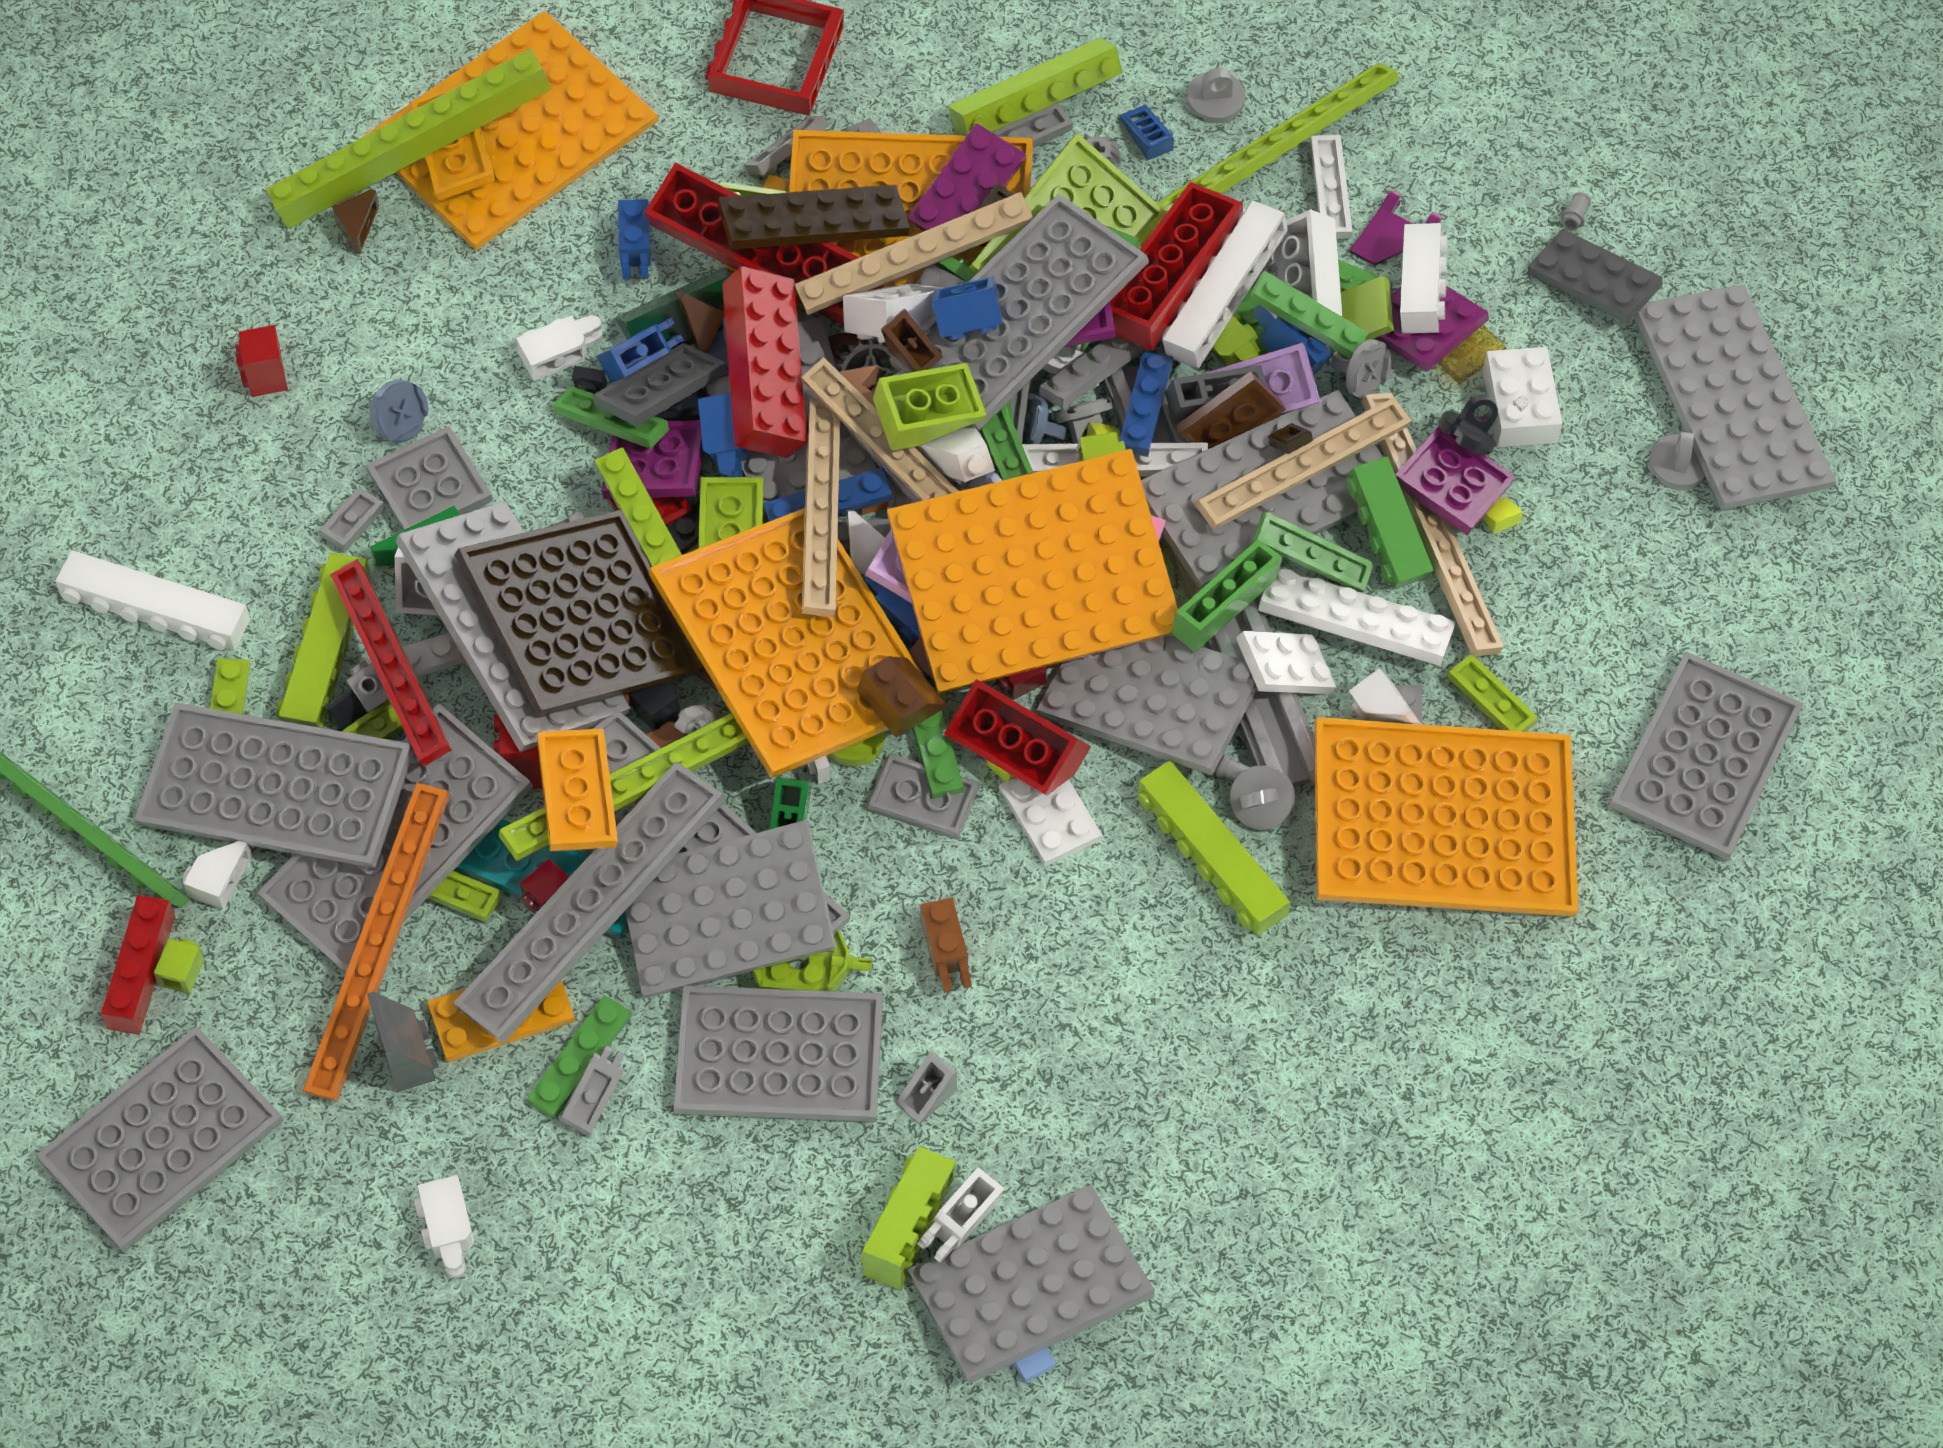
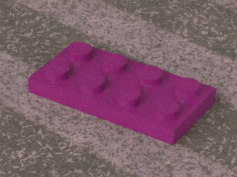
(967, 178)

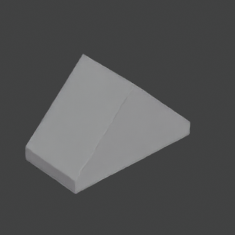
(928, 1088)

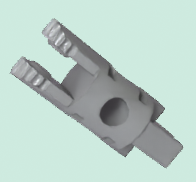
(697, 717)

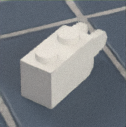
(558, 344)
(963, 1213)
(447, 1223)

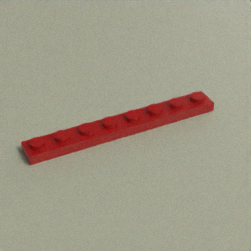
(391, 663)

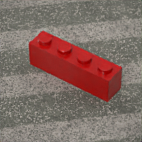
(135, 967)

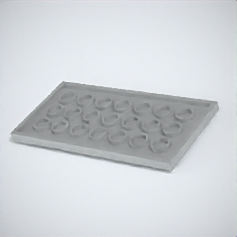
(1048, 289)
(1733, 397)
(1311, 505)
(433, 560)
(275, 784)
(333, 898)

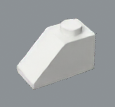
(863, 541)
(1381, 701)
(217, 874)

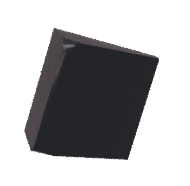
(345, 710)

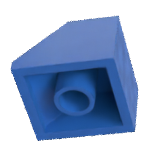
(967, 308)

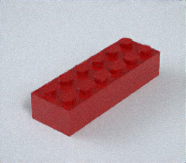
(1177, 258)
(764, 362)

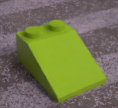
(927, 404)

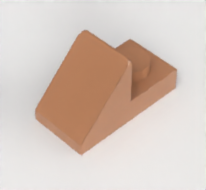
(864, 380)

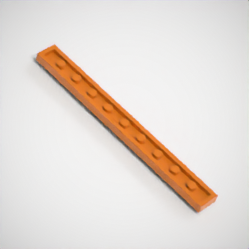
(376, 942)

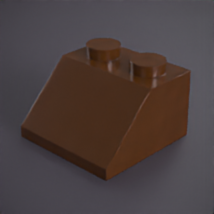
(899, 694)

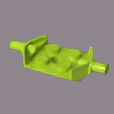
(823, 973)

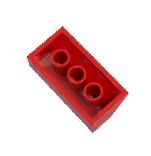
(1016, 739)

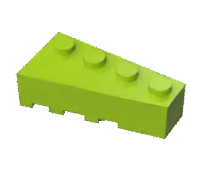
(907, 1217)

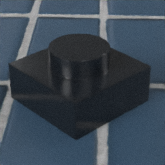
(589, 379)

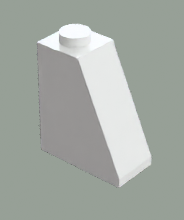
(959, 454)

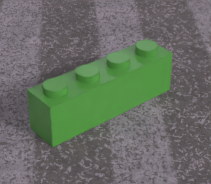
(1389, 523)
(1226, 595)

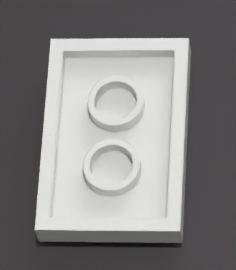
(1285, 662)
(1053, 823)

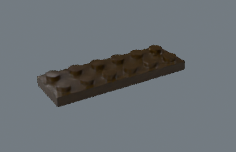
(813, 216)

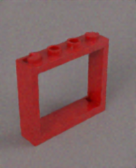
(799, 11)

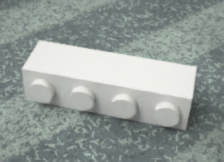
(1422, 278)

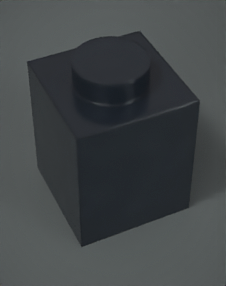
(655, 705)

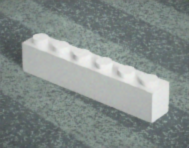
(1224, 284)
(152, 601)

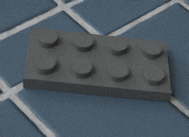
(1595, 275)
(660, 384)

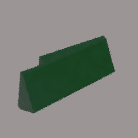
(667, 306)

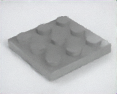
(429, 479)

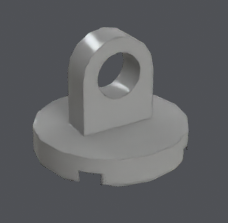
(1215, 96)
(1365, 369)
(1081, 414)
(1675, 462)
(1262, 797)

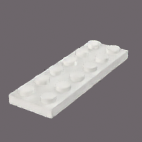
(1358, 616)

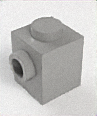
(367, 685)

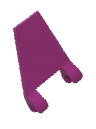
(1385, 232)

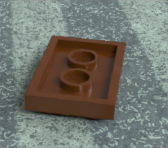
(1232, 412)

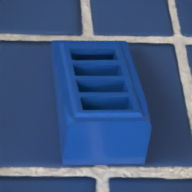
(1149, 149)

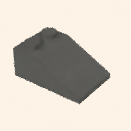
(403, 1043)

